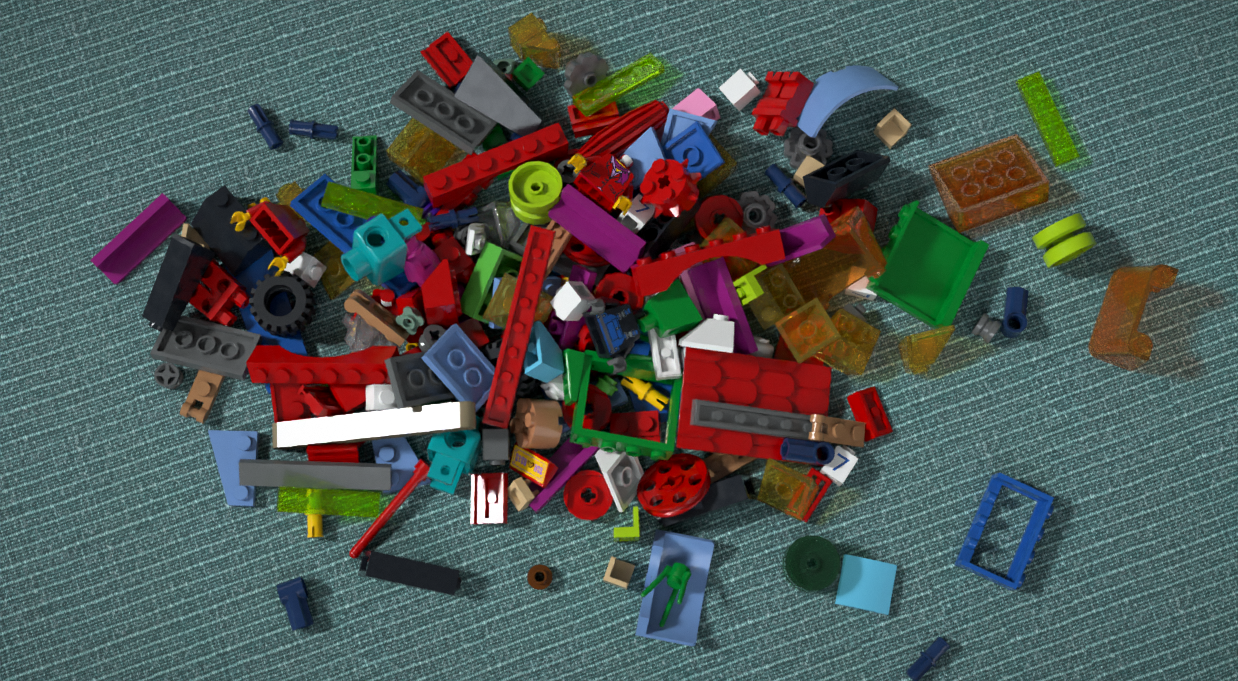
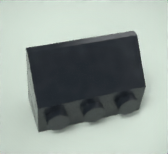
(843, 177)
(234, 248)

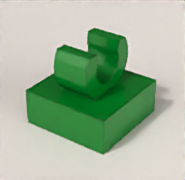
(527, 74)

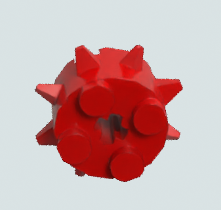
(670, 187)

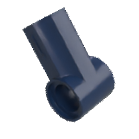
(407, 190)
(1014, 310)
(806, 451)
(294, 598)

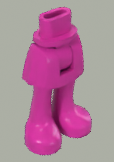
(422, 262)

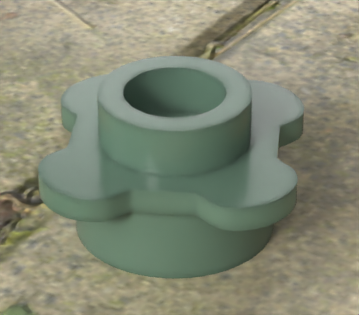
(507, 64)
(413, 315)

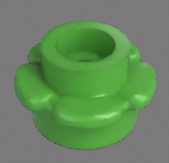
(607, 385)

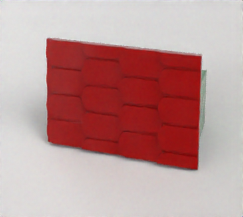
(750, 383)

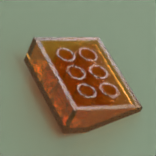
(989, 183)

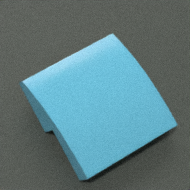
(866, 584)

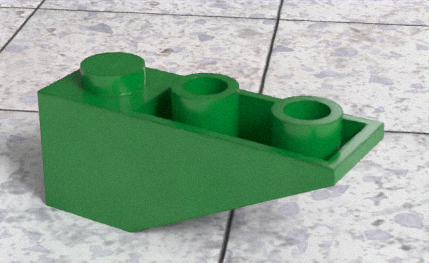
(365, 164)

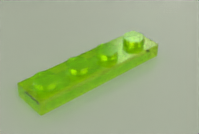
(618, 84)
(1047, 119)
(364, 204)
(328, 501)

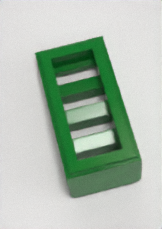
(573, 370)

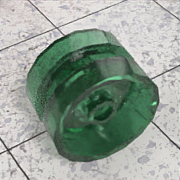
(823, 556)

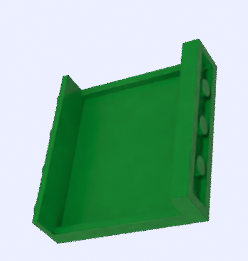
(927, 267)

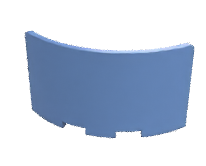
(835, 89)
(683, 618)

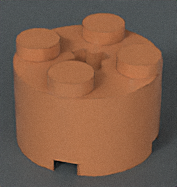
(537, 423)

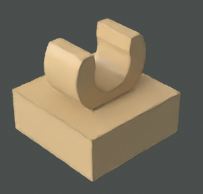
(521, 494)

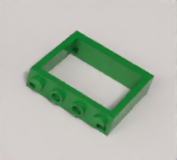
(613, 442)

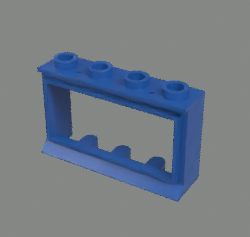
(1032, 533)

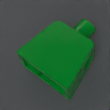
(670, 312)

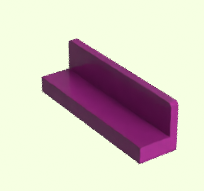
(597, 229)
(804, 238)
(139, 239)
(718, 296)
(569, 460)

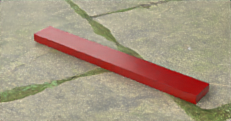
(519, 326)

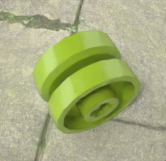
(534, 191)
(1063, 238)

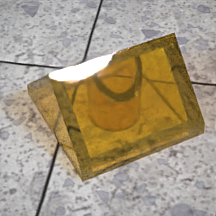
(787, 489)

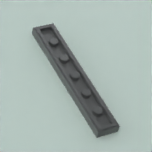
(750, 420)
(315, 474)

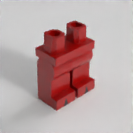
(781, 102)
(221, 296)

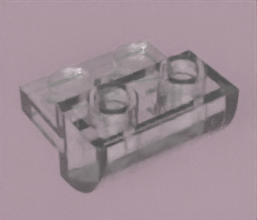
(362, 336)

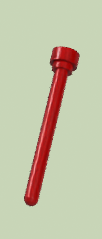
(420, 474)

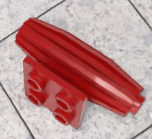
(626, 130)

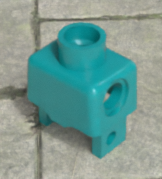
(378, 260)
(450, 461)

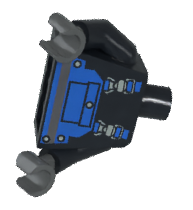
(613, 329)

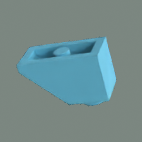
(543, 355)

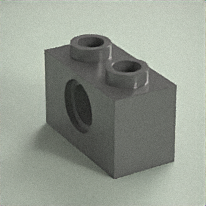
(496, 446)

